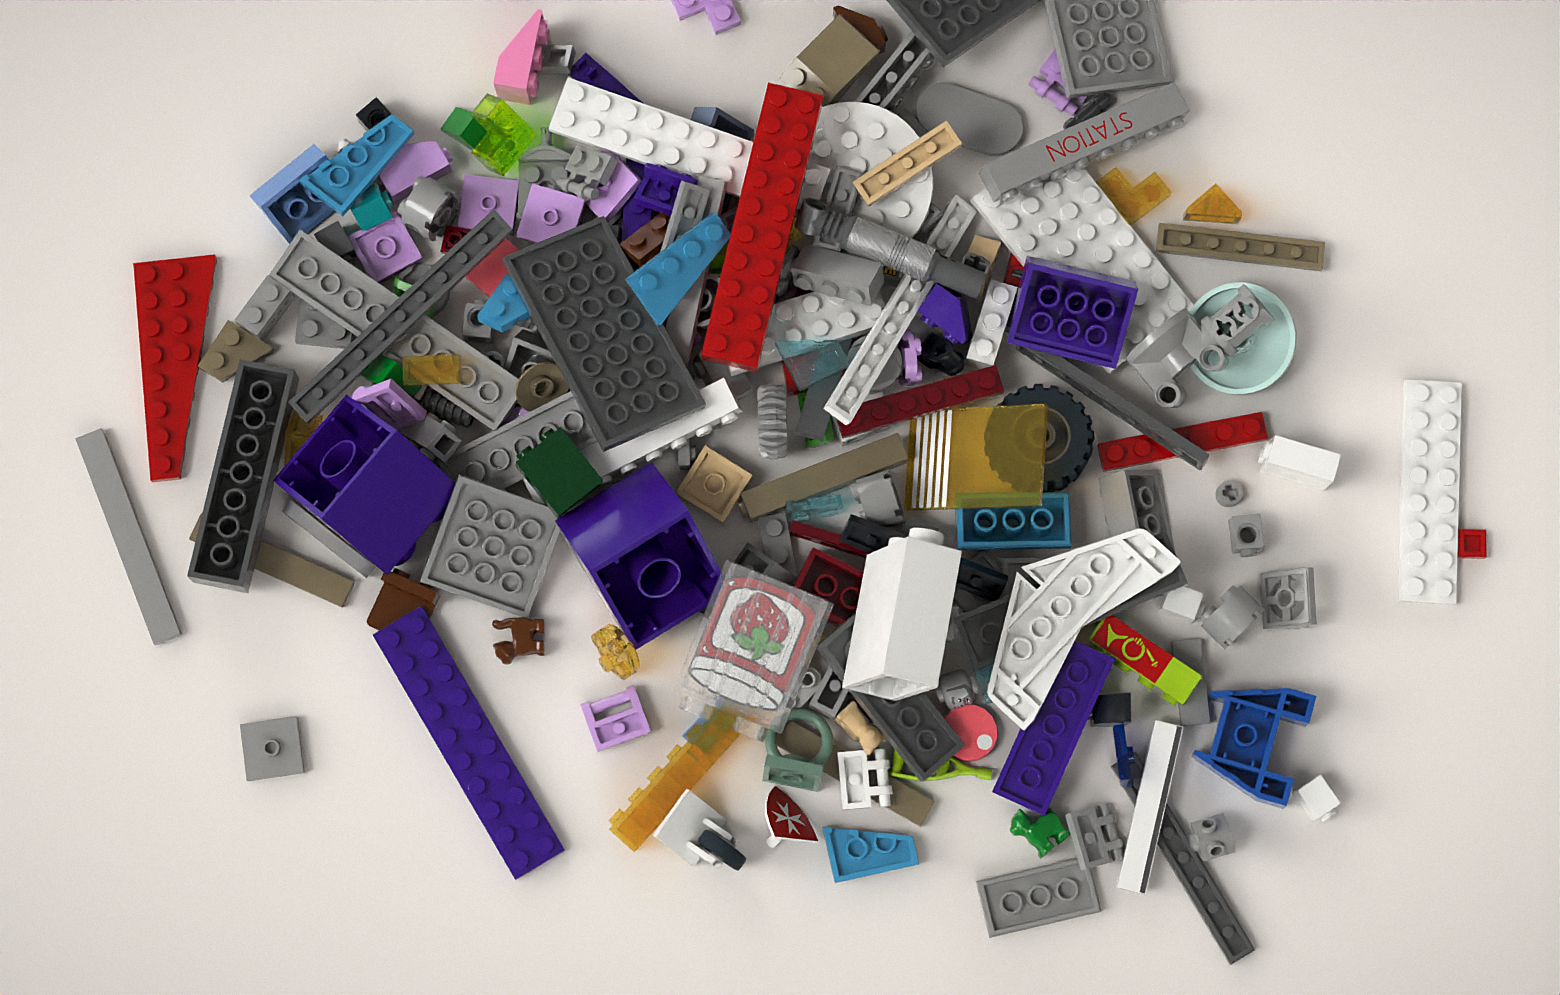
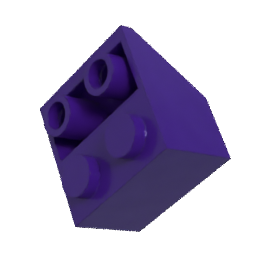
(949, 312)

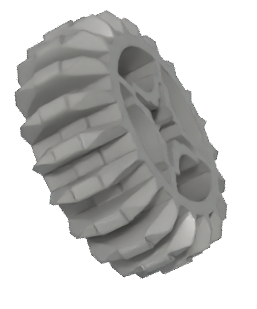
(772, 421)

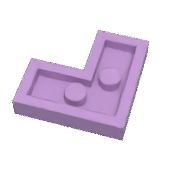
(719, 12)

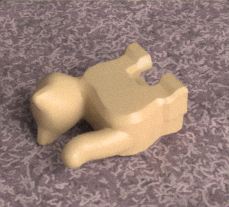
(859, 728)

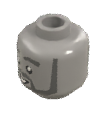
(956, 689)

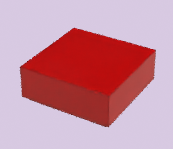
(1472, 544)

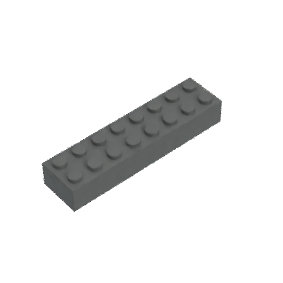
(243, 476)

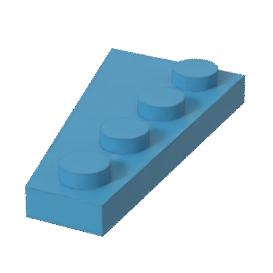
(352, 171)
(675, 269)

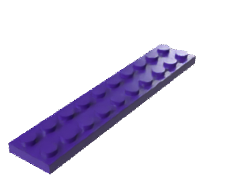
(468, 743)

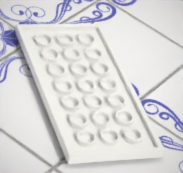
(1079, 227)

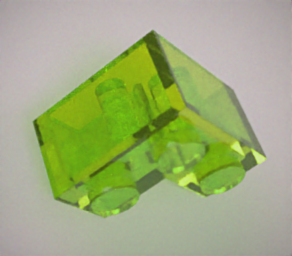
(506, 135)

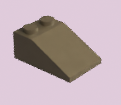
(831, 61)

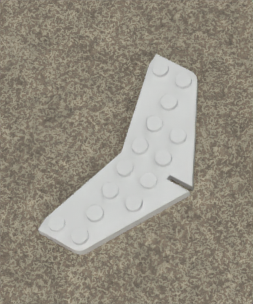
(1071, 594)

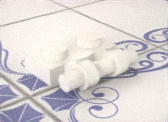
(855, 779)

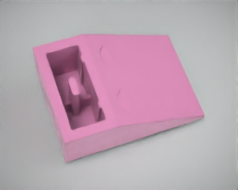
(518, 63)

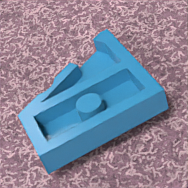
(503, 307)

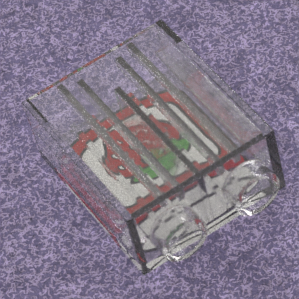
(751, 650)

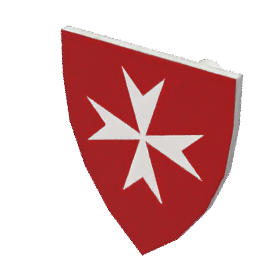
(786, 820)

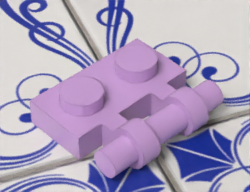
(1043, 88)

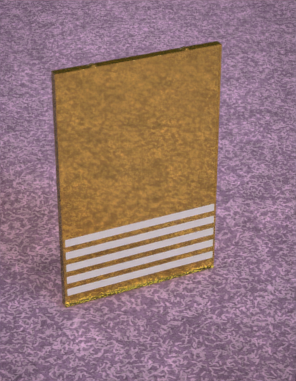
(977, 458)

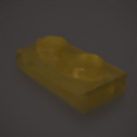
(431, 370)

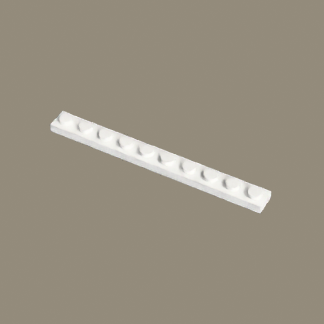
(895, 318)

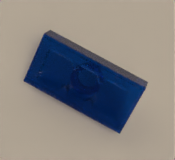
(1124, 755)

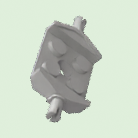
(540, 166)

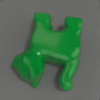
(1039, 832)

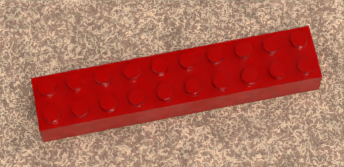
(762, 227)

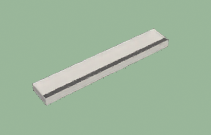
(1149, 807)

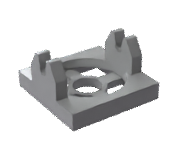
(1268, 584)

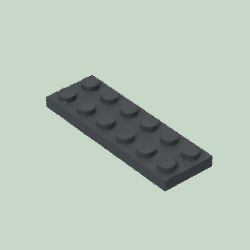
(909, 724)

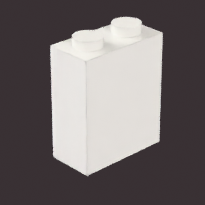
(1298, 462)

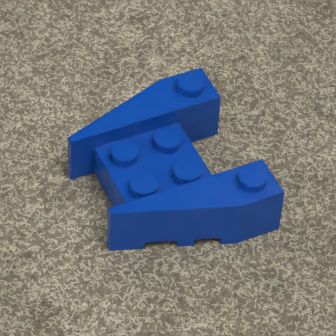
(1247, 737)

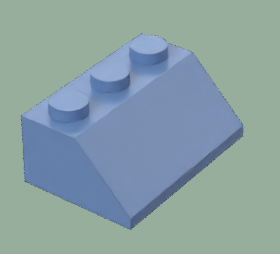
(288, 202)

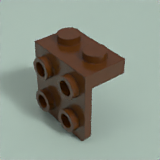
(647, 240)
(399, 598)

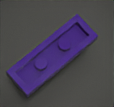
(592, 73)

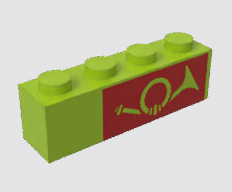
(1145, 659)

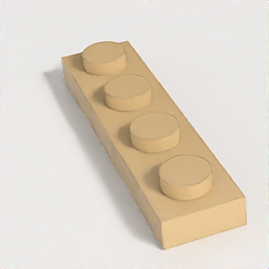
(907, 163)

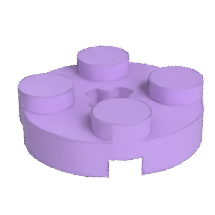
(909, 349)

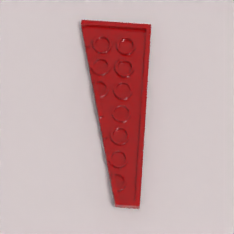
(171, 328)

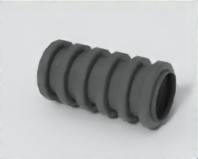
(441, 406)

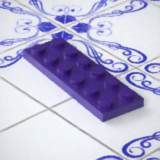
(1048, 743)

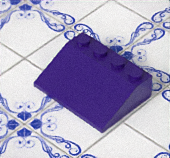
(1072, 312)

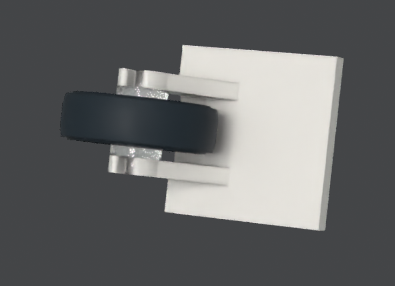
(693, 827)

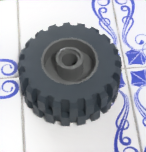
(1067, 433)

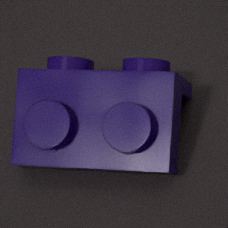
(660, 188)

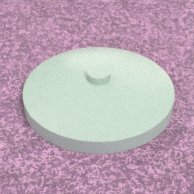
(1261, 356)

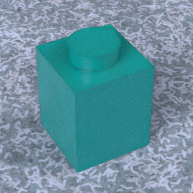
(372, 207)

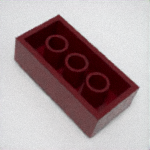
(832, 581)

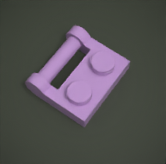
(390, 404)
(618, 727)

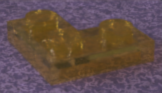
(1136, 201)

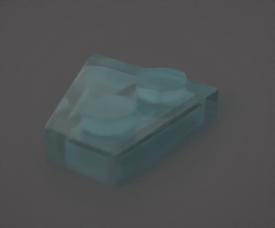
(812, 360)

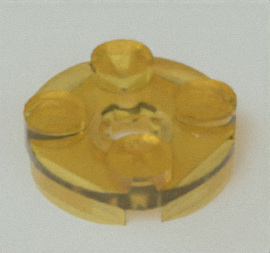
(614, 652)

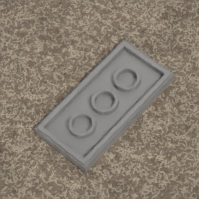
(1037, 897)

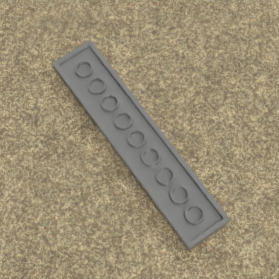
(358, 300)

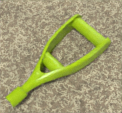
(942, 772)

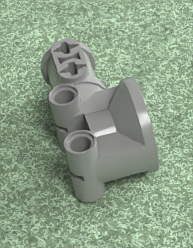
(1183, 341)

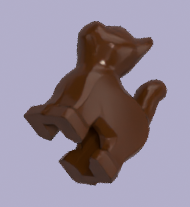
(522, 634)

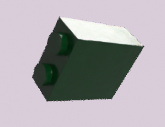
(558, 471)

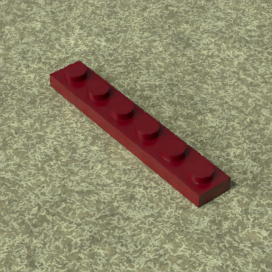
(924, 400)

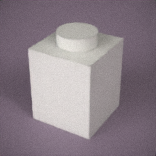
(1183, 604)
(1317, 799)

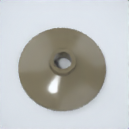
(552, 386)

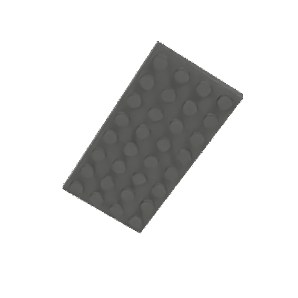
(602, 335)

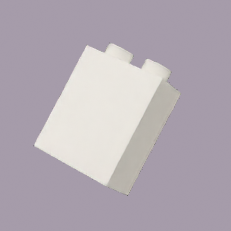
(902, 616)

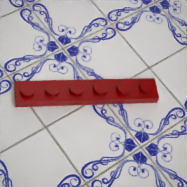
(1207, 436)

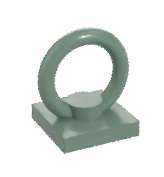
(794, 769)

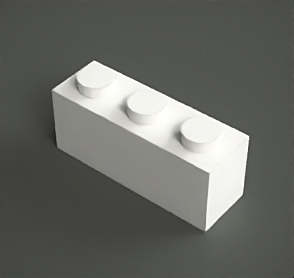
(991, 325)

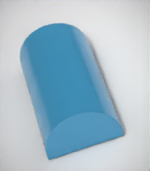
(1016, 527)

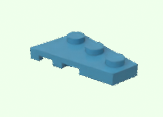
(865, 853)

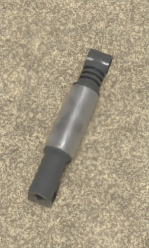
(893, 249)

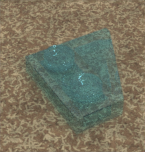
(801, 512)

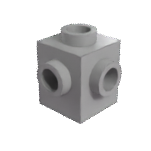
(1212, 837)

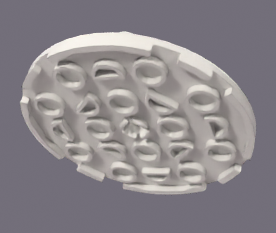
(860, 139)

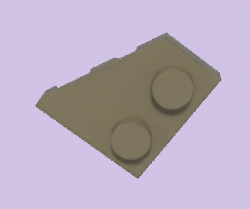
(230, 346)

